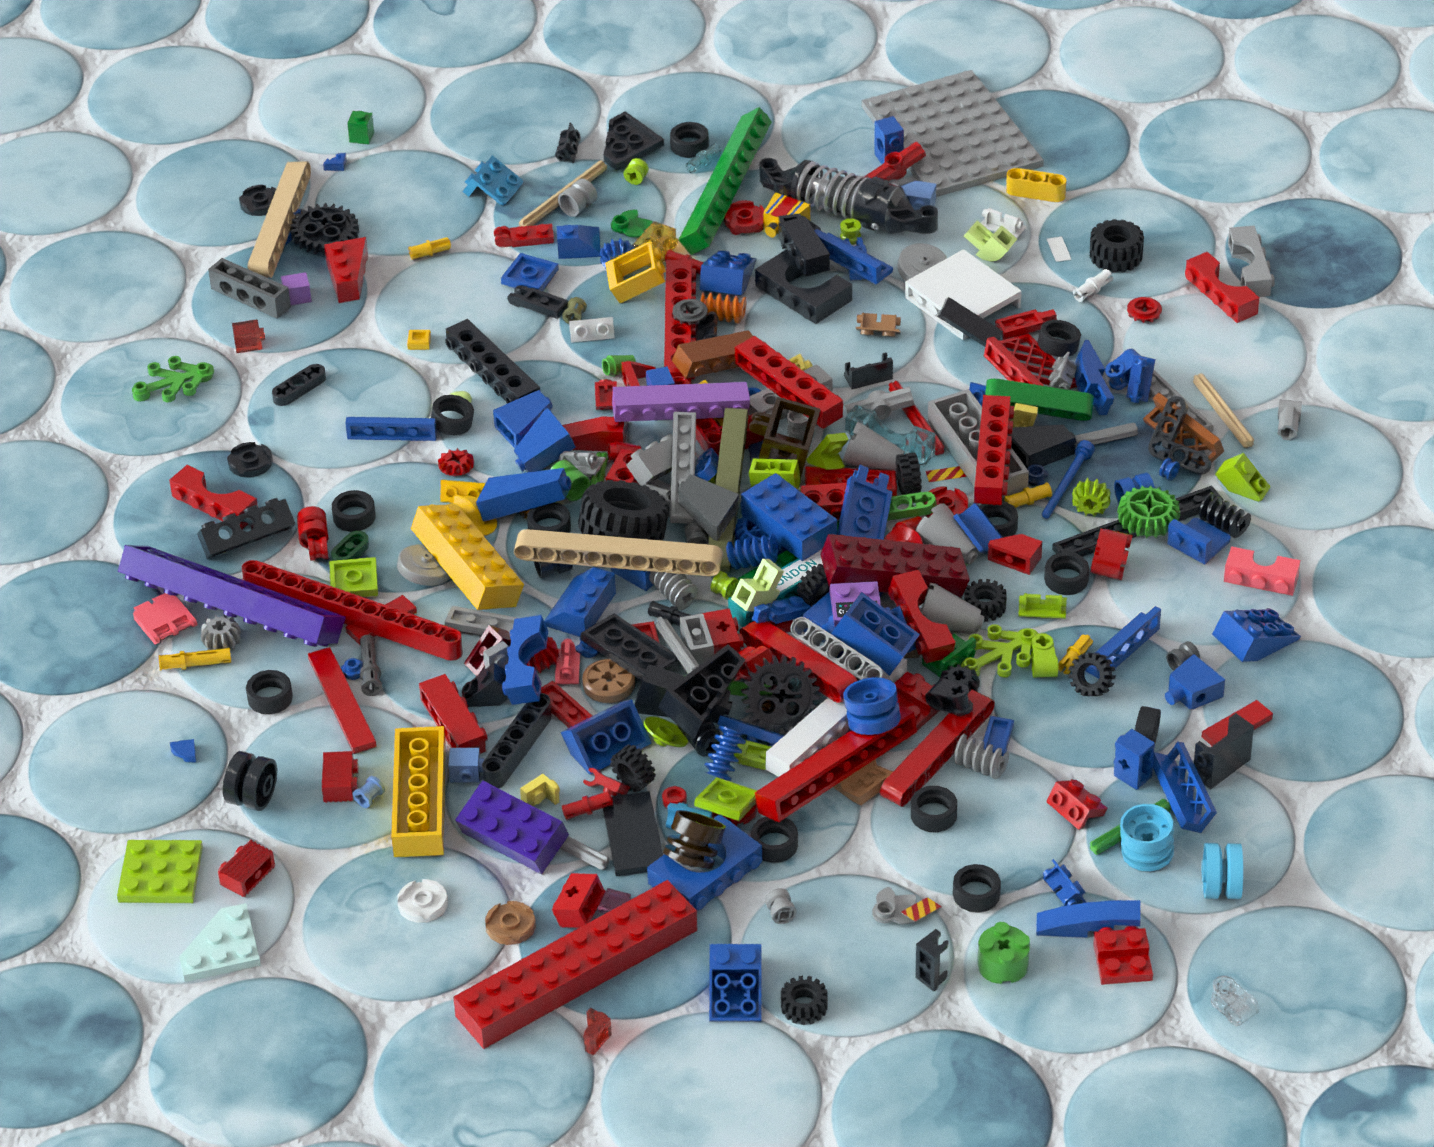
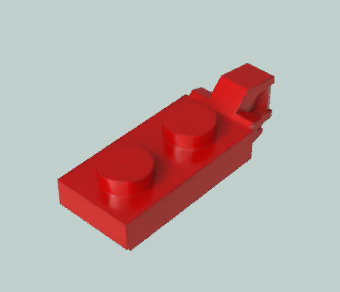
(1024, 322)

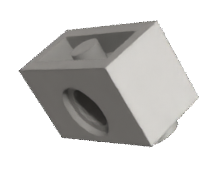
(696, 637)

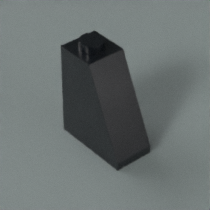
(1042, 444)

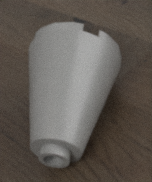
(870, 450)
(944, 530)
(948, 609)

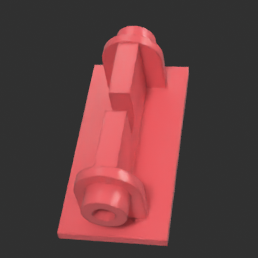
(567, 664)

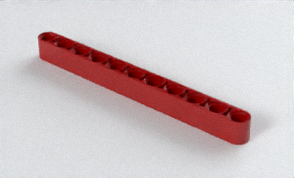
(360, 611)

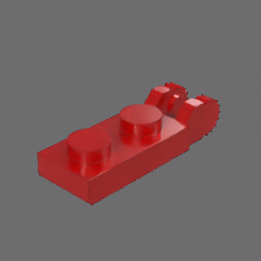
(524, 235)

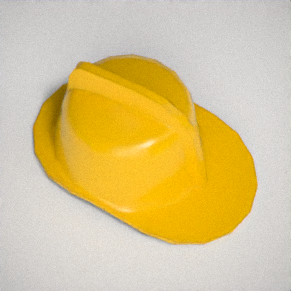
(470, 508)

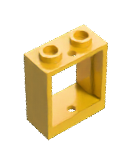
(631, 262)

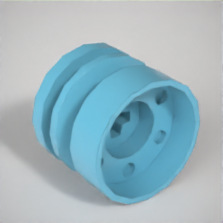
(1147, 837)

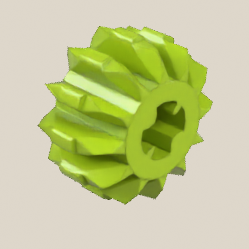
(1091, 497)

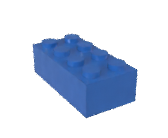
(789, 515)

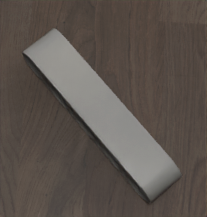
(833, 647)

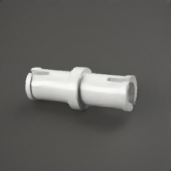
(1093, 285)

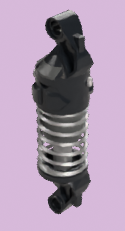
(868, 200)

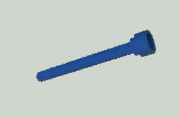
(1083, 452)

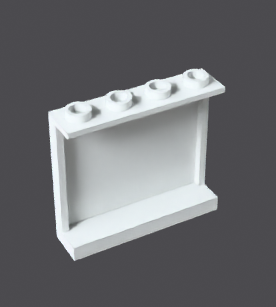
(966, 282)

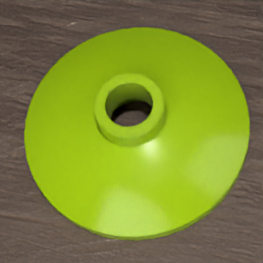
(665, 732)

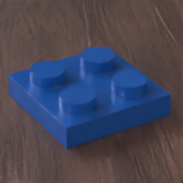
(529, 272)

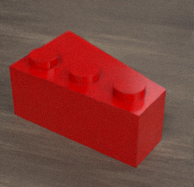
(346, 267)

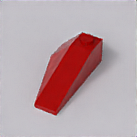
(596, 433)

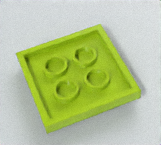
(160, 871)

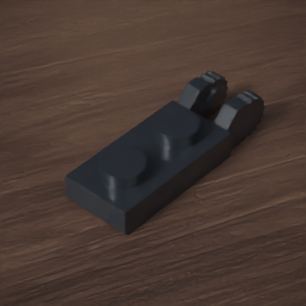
(538, 301)

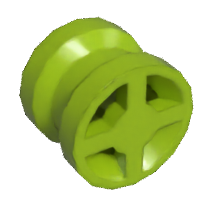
(636, 171)
(850, 229)
(724, 585)

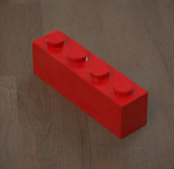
(452, 712)

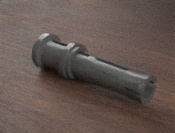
(370, 671)

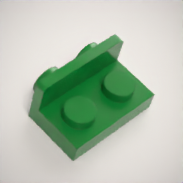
(962, 650)

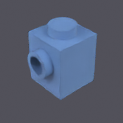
(465, 765)

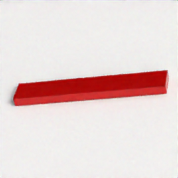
(342, 700)

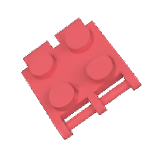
(163, 617)

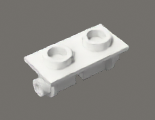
(993, 220)
(591, 329)

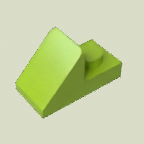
(827, 452)

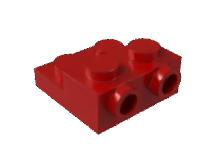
(911, 695)
(1122, 955)

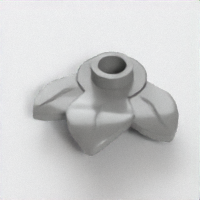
(889, 907)

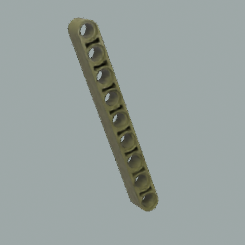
(730, 469)

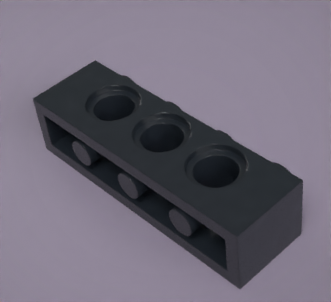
(215, 545)

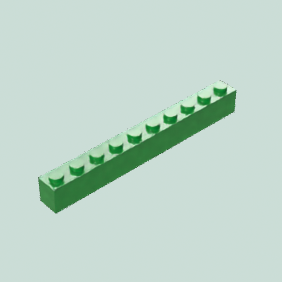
(725, 181)

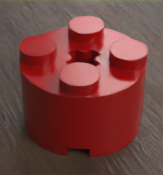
(1111, 553)

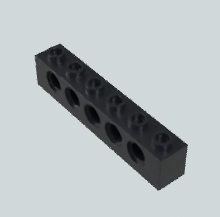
(489, 361)

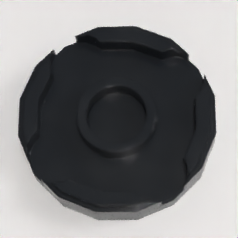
(257, 200)
(249, 459)

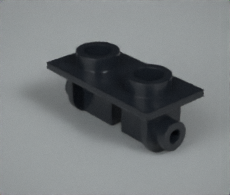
(568, 144)
(707, 327)

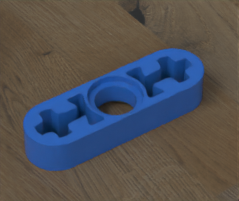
(707, 464)

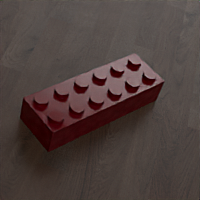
(877, 560)

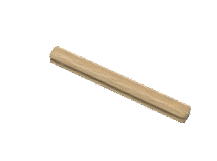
(1223, 410)

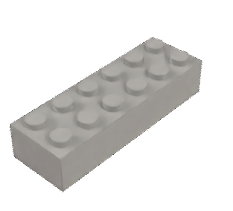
(957, 424)

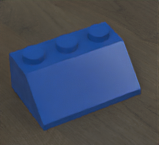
(583, 602)
(875, 633)
(605, 734)

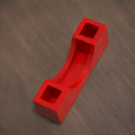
(1235, 301)
(191, 488)
(909, 593)

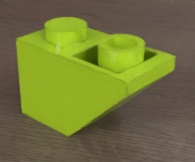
(1242, 478)

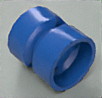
(1127, 484)

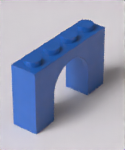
(739, 856)

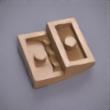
(863, 783)

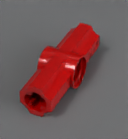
(898, 162)

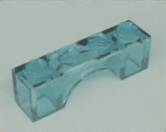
(917, 441)

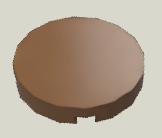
(510, 923)

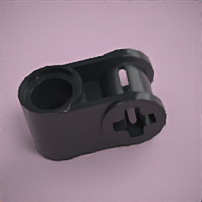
(949, 697)

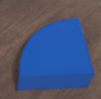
(336, 163)
(184, 749)

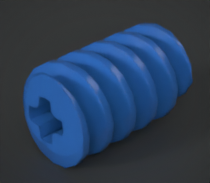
(753, 553)
(724, 753)

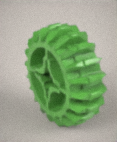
(1148, 511)

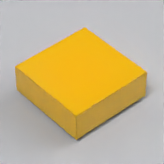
(419, 340)

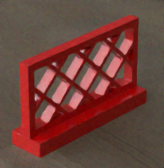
(1008, 361)

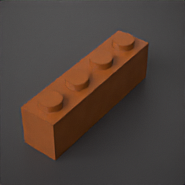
(709, 354)

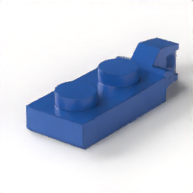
(780, 610)

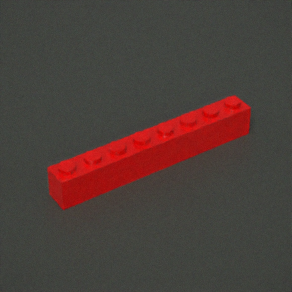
(829, 768)

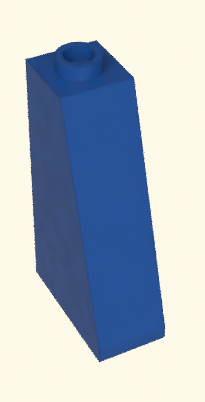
(522, 492)

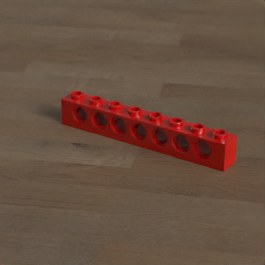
(678, 288)

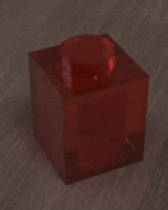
(248, 336)

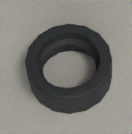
(688, 130)
(1060, 329)
(456, 404)
(353, 499)
(552, 510)
(1004, 511)
(1063, 585)
(272, 704)
(1148, 722)
(938, 822)
(780, 852)
(975, 902)

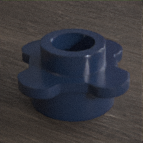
(1037, 475)

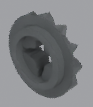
(692, 306)

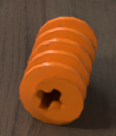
(725, 308)

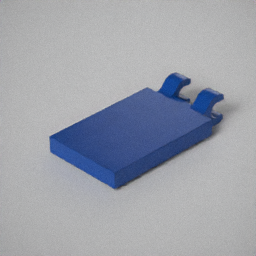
(865, 506)

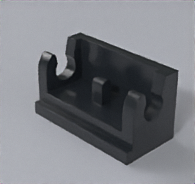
(870, 373)
(928, 960)

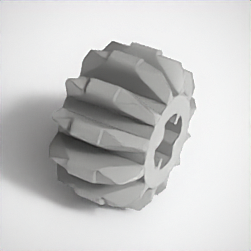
(220, 633)

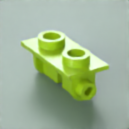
(1033, 606)

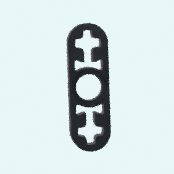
(286, 391)

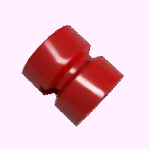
(311, 524)

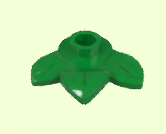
(630, 224)

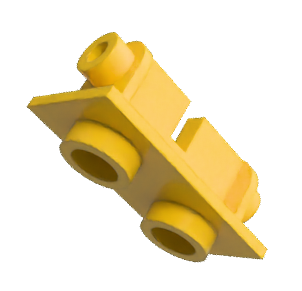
(451, 488)

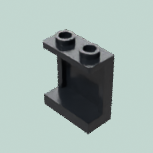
(1227, 755)

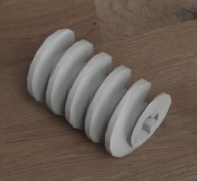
(675, 588)
(979, 758)

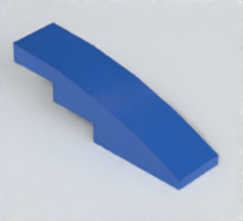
(1089, 916)

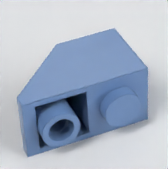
(920, 193)

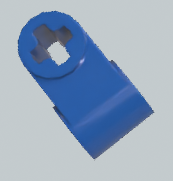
(1121, 369)

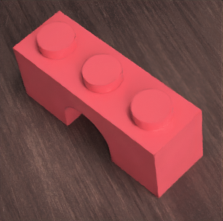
(1277, 578)

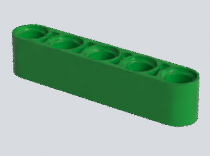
(1049, 400)

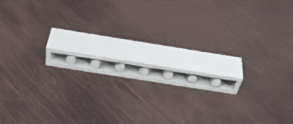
(814, 732)

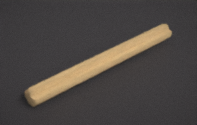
(552, 203)

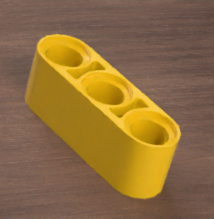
(1036, 185)

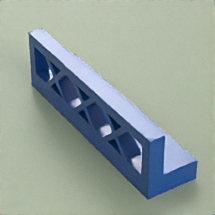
(854, 258)
(391, 428)
(1129, 639)
(1181, 793)

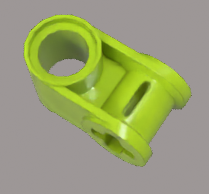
(1043, 657)

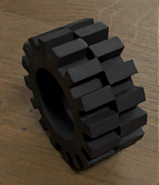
(908, 473)
(813, 585)
(990, 591)
(1078, 674)
(633, 768)
(807, 1011)

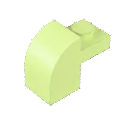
(990, 245)
(759, 589)

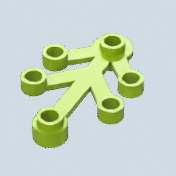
(1020, 639)

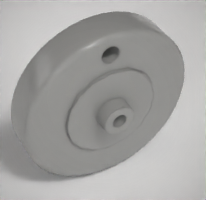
(917, 259)
(420, 566)

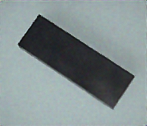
(968, 322)

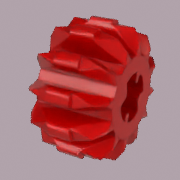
(545, 657)

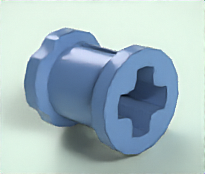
(368, 792)

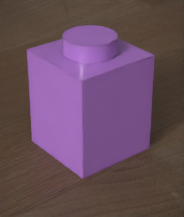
(298, 288)

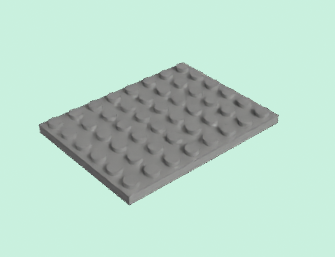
(959, 128)

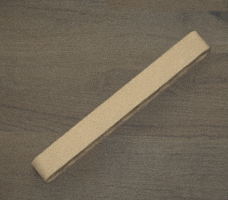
(279, 218)
(618, 552)

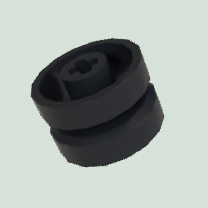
(250, 780)

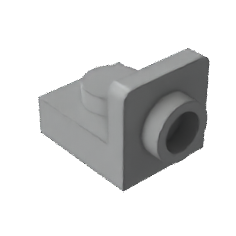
(496, 654)

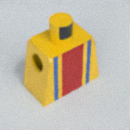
(779, 206)

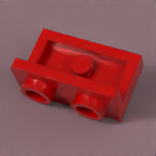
(1075, 802)

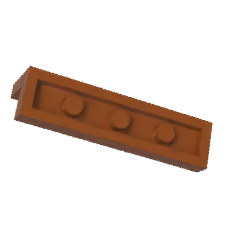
(1191, 427)

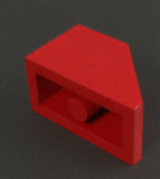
(1016, 552)

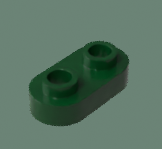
(351, 546)

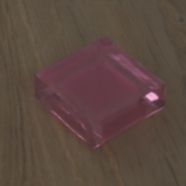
(612, 899)

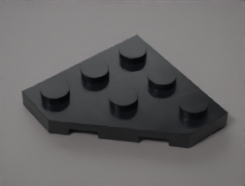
(628, 140)

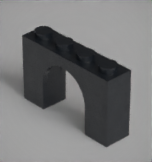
(811, 303)

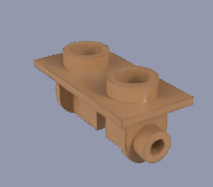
(886, 326)

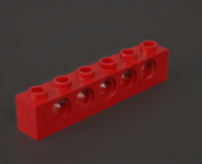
(787, 379)
(993, 450)

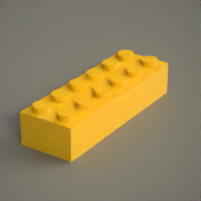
(467, 556)
(418, 791)

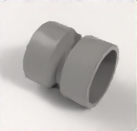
(577, 197)

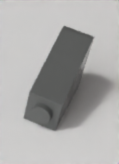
(708, 504)

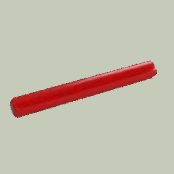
(918, 419)

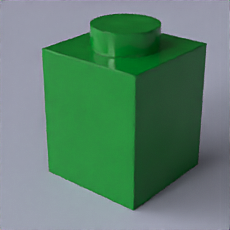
(360, 127)

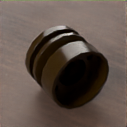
(693, 845)

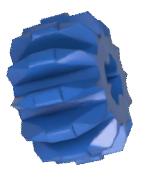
(614, 249)

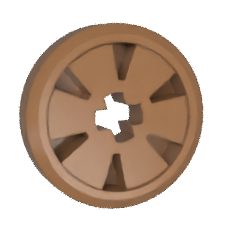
(600, 690)

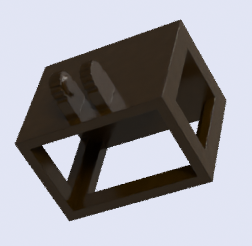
(782, 446)

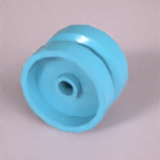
(1226, 871)

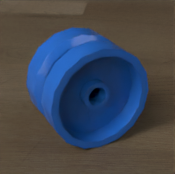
(872, 706)

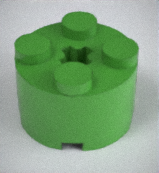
(1003, 953)

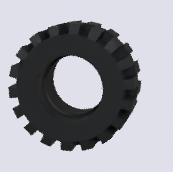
(1116, 245)

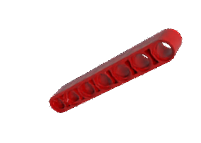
(830, 677)
(934, 751)

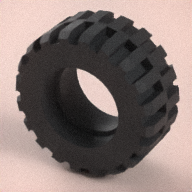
(623, 511)

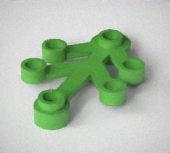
(198, 373)

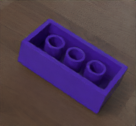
(512, 827)

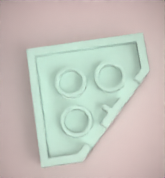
(222, 946)

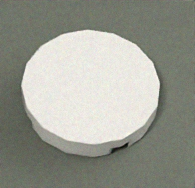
(422, 901)

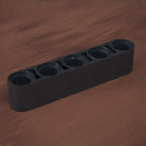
(517, 741)

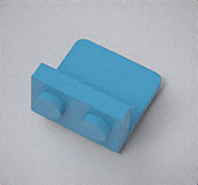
(494, 180)

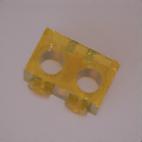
(660, 236)

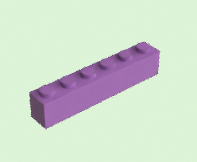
(661, 401)

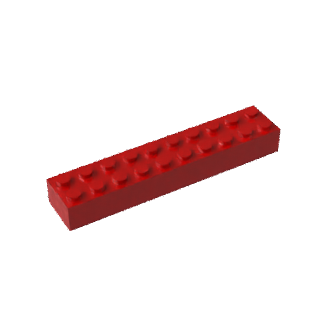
(575, 964)

